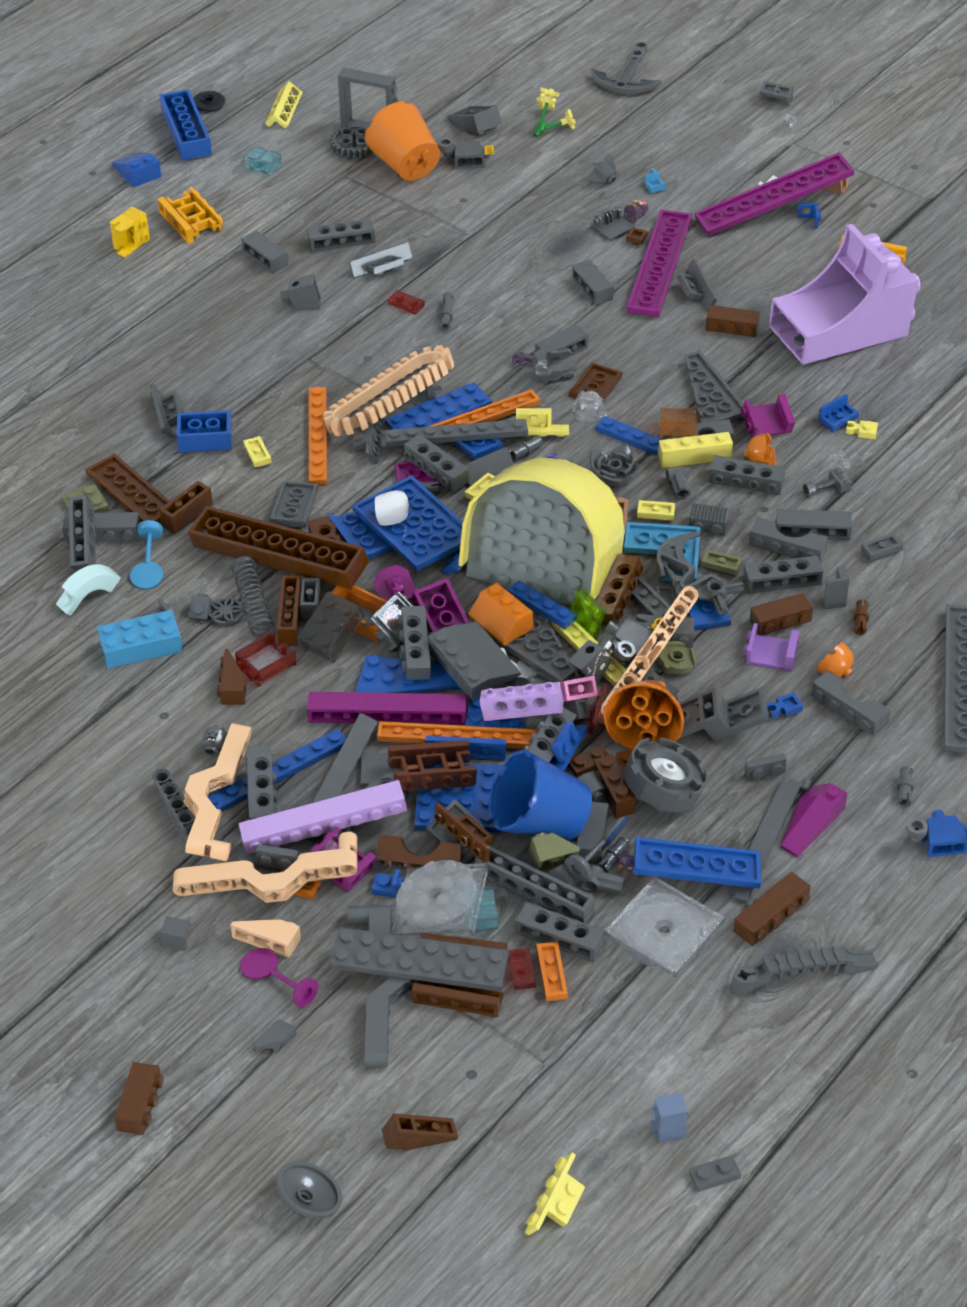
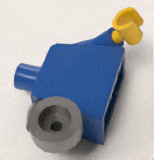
(942, 834)

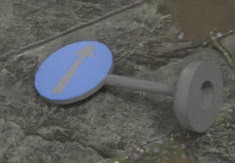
(578, 866)

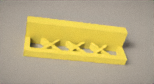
(282, 101)

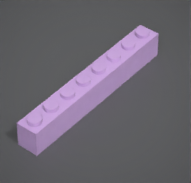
(323, 816)

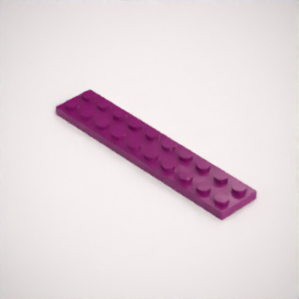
(774, 194)
(659, 263)

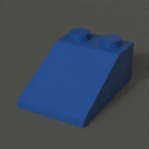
(138, 168)

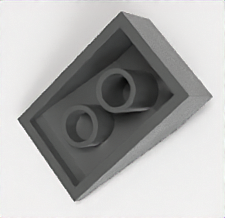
(477, 118)

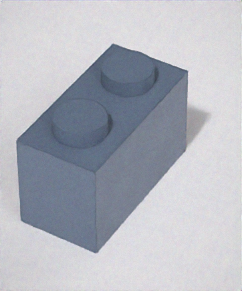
(669, 1117)

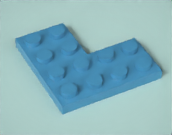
(647, 537)

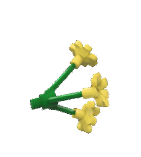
(547, 103)

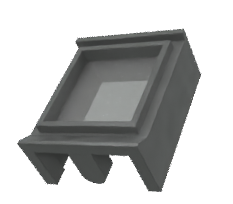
(387, 619)

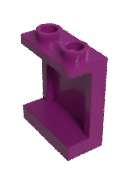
(364, 863)

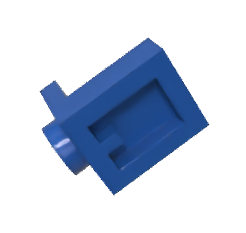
(387, 884)

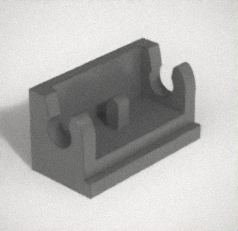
(776, 91)

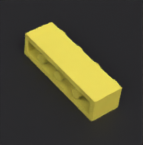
(694, 449)

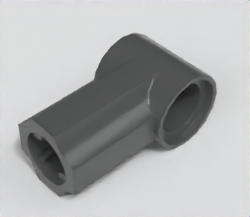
(678, 479)
(603, 881)

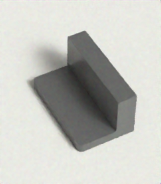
(836, 590)

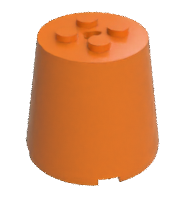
(403, 141)

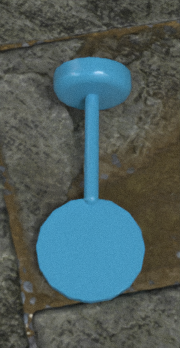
(147, 574)

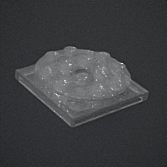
(662, 908)
(449, 914)

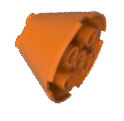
(643, 712)

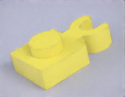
(865, 429)

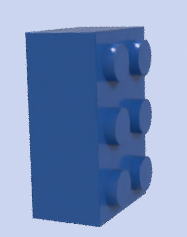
(204, 431)

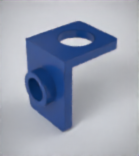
(814, 213)

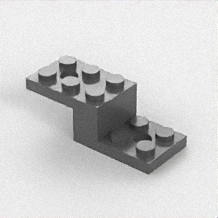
(723, 717)

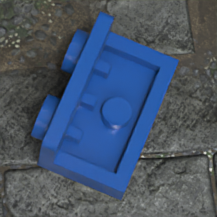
(837, 413)

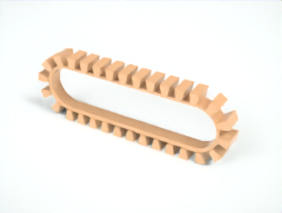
(335, 418)

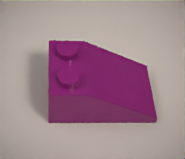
(440, 605)

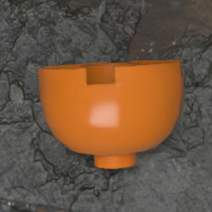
(760, 450)
(837, 661)

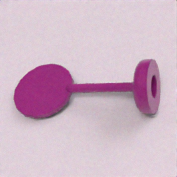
(264, 962)

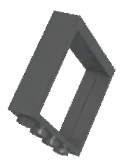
(366, 78)

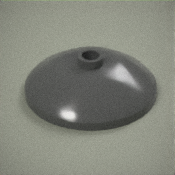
(308, 1190)

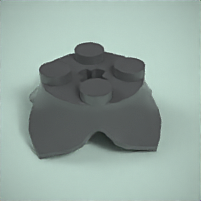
(616, 467)

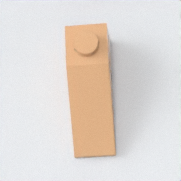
(274, 935)

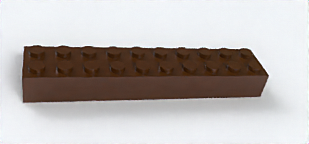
(279, 547)

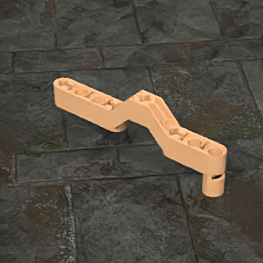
(663, 633)
(200, 784)
(273, 886)

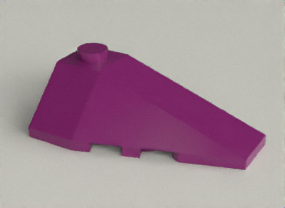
(812, 816)

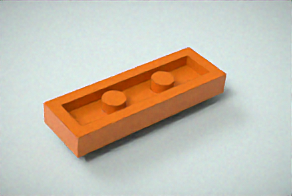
(552, 971)

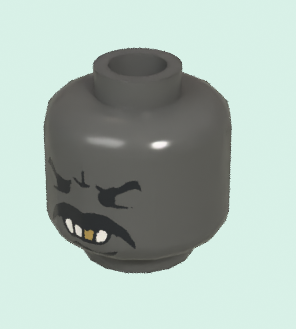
(213, 740)

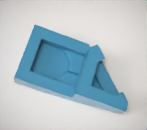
(653, 182)

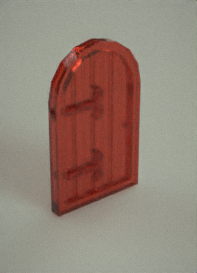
(597, 708)

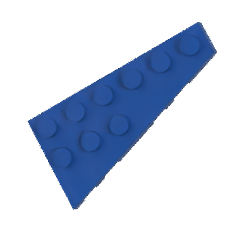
(386, 676)

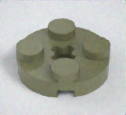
(682, 665)

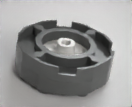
(665, 775)

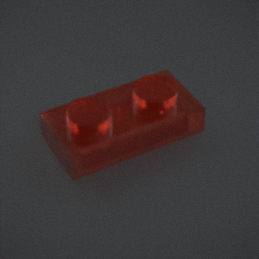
(406, 302)
(521, 969)

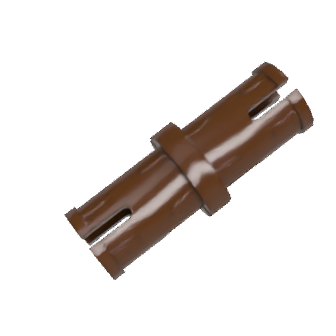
(861, 617)

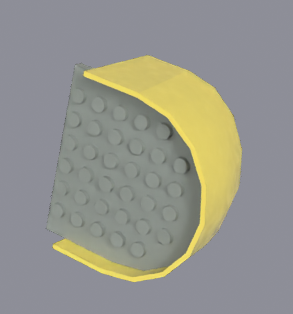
(543, 527)

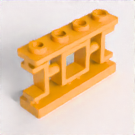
(188, 227)

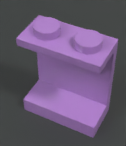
(771, 651)

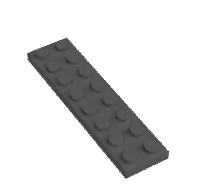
(419, 959)

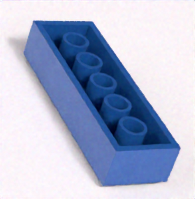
(185, 124)

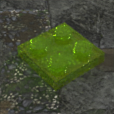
(588, 611)

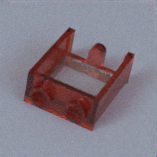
(264, 658)

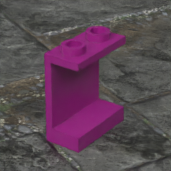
(768, 418)

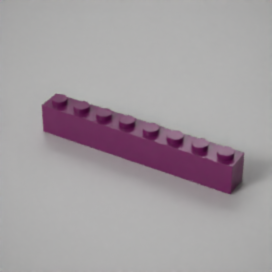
(387, 707)

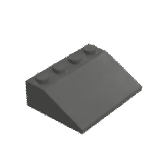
(471, 658)

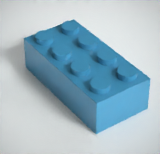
(139, 639)

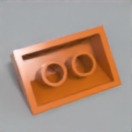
(501, 614)

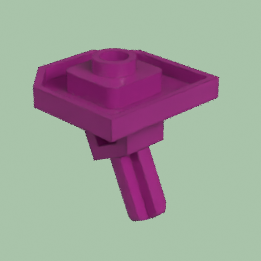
(392, 580)

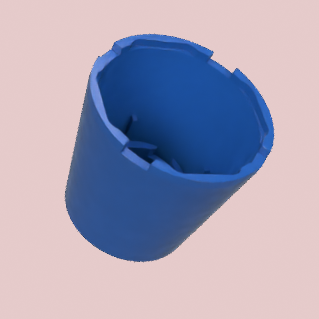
(538, 798)

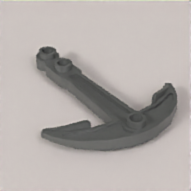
(623, 83)

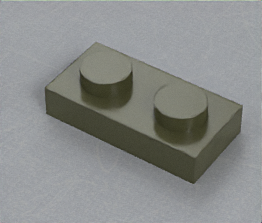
(721, 562)

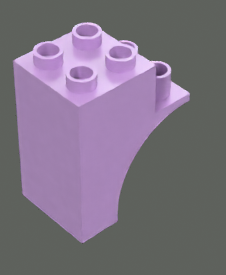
(851, 304)

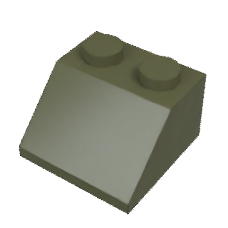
(550, 850)

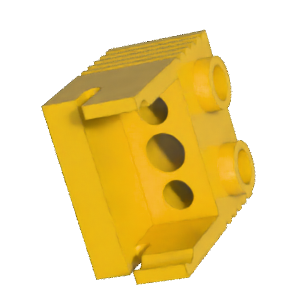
(129, 231)

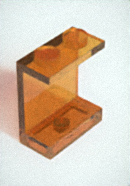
(678, 421)

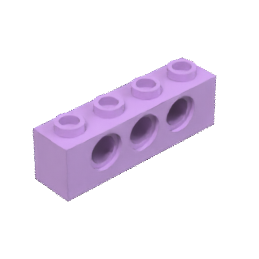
(521, 701)

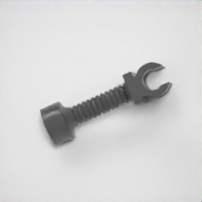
(835, 477)

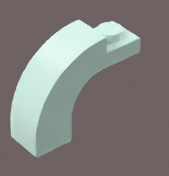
(84, 582)

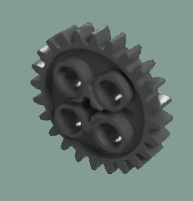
(343, 141)

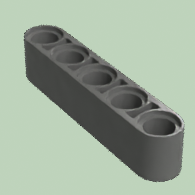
(173, 802)

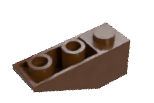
(232, 682)

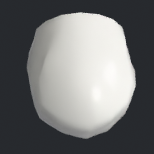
(391, 507)

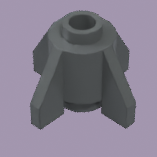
(604, 171)

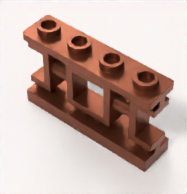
(448, 755)

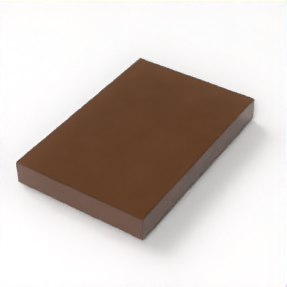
(597, 379)

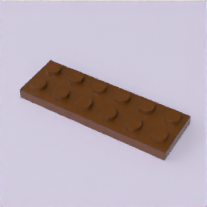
(128, 487)

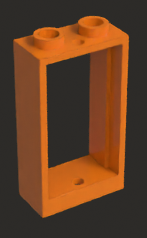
(366, 600)

